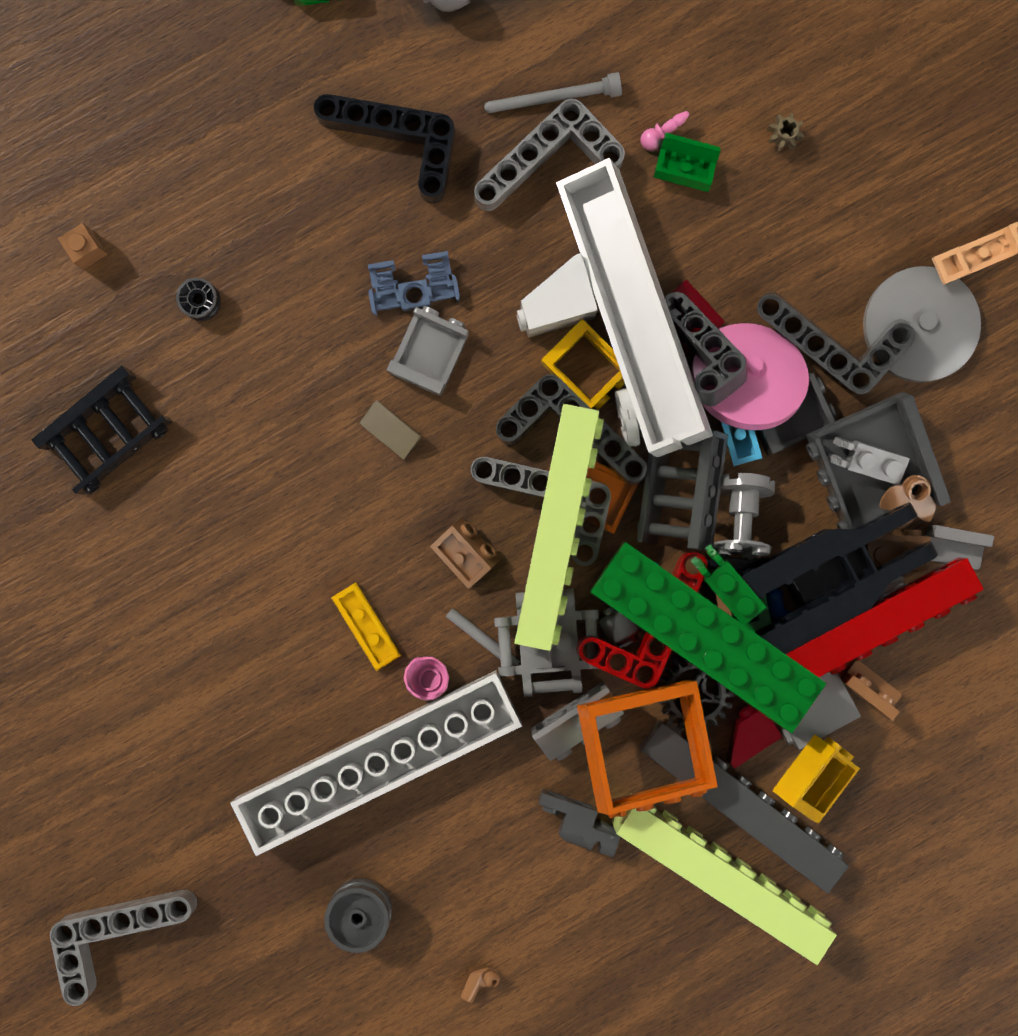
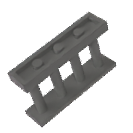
(703, 504)

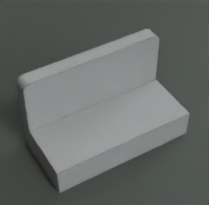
(956, 543)

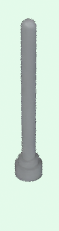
(609, 86)

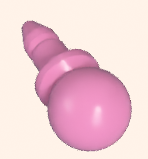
(652, 138)

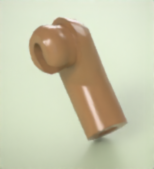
(478, 979)

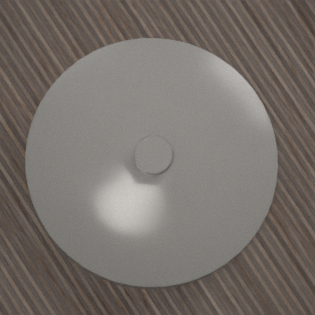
(943, 321)

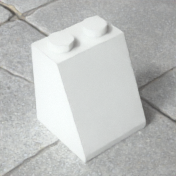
(559, 300)

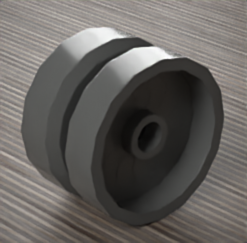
(348, 929)

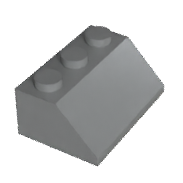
(563, 729)

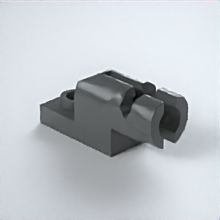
(579, 823)

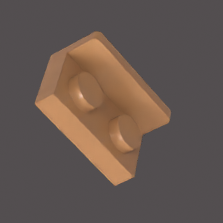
(890, 546)
(465, 552)
(872, 689)

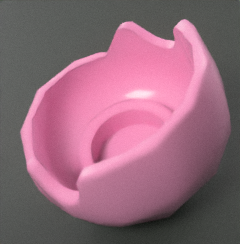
(426, 678)

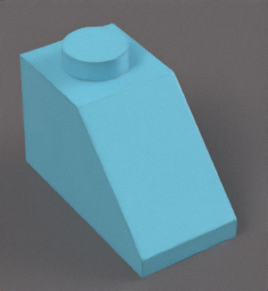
(742, 444)

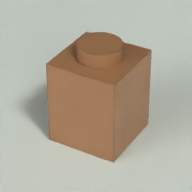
(82, 246)

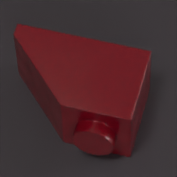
(750, 735)

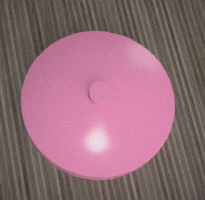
(774, 381)

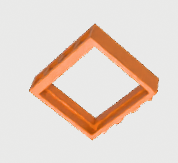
(697, 740)

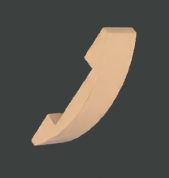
(977, 254)

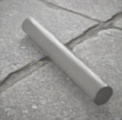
(477, 634)

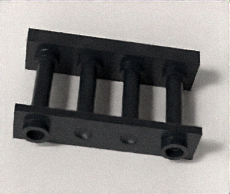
(75, 420)

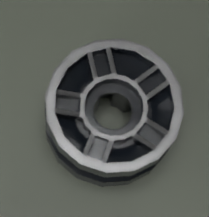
(187, 296)

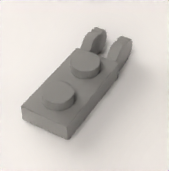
(871, 461)

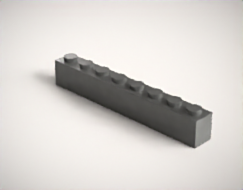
(750, 810)

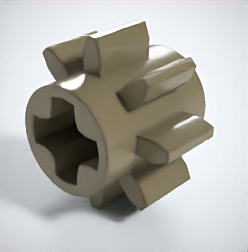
(785, 139)

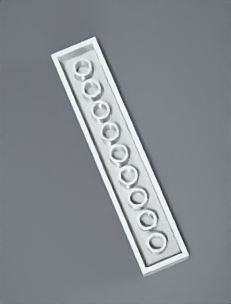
(376, 763)

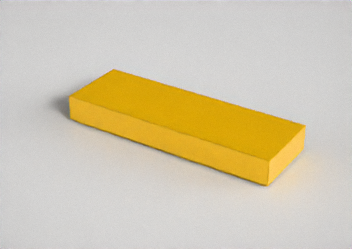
(366, 626)

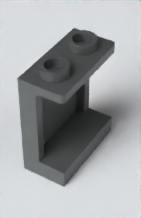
(811, 415)

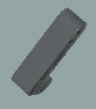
(700, 343)

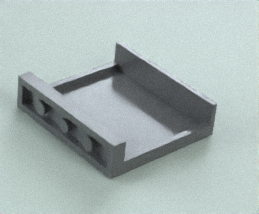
(890, 425)

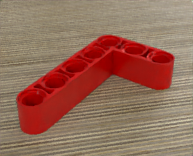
(644, 656)

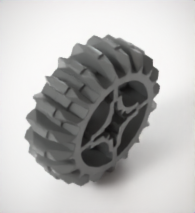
(717, 701)

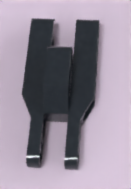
(824, 564)

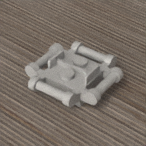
(560, 658)

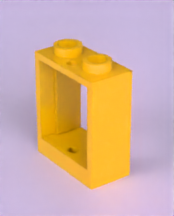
(579, 331)
(817, 778)

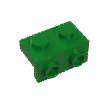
(687, 162)

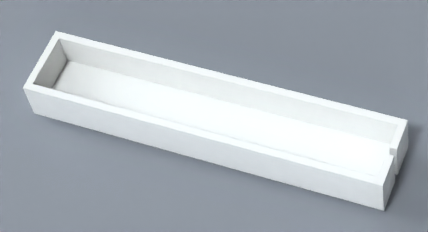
(634, 309)

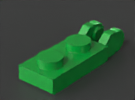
(730, 587)

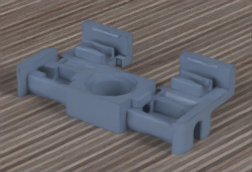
(390, 297)

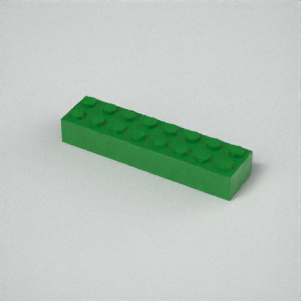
(708, 637)

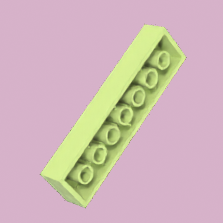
(557, 527)
(728, 880)

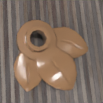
(921, 499)

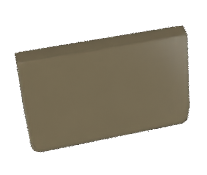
(390, 430)

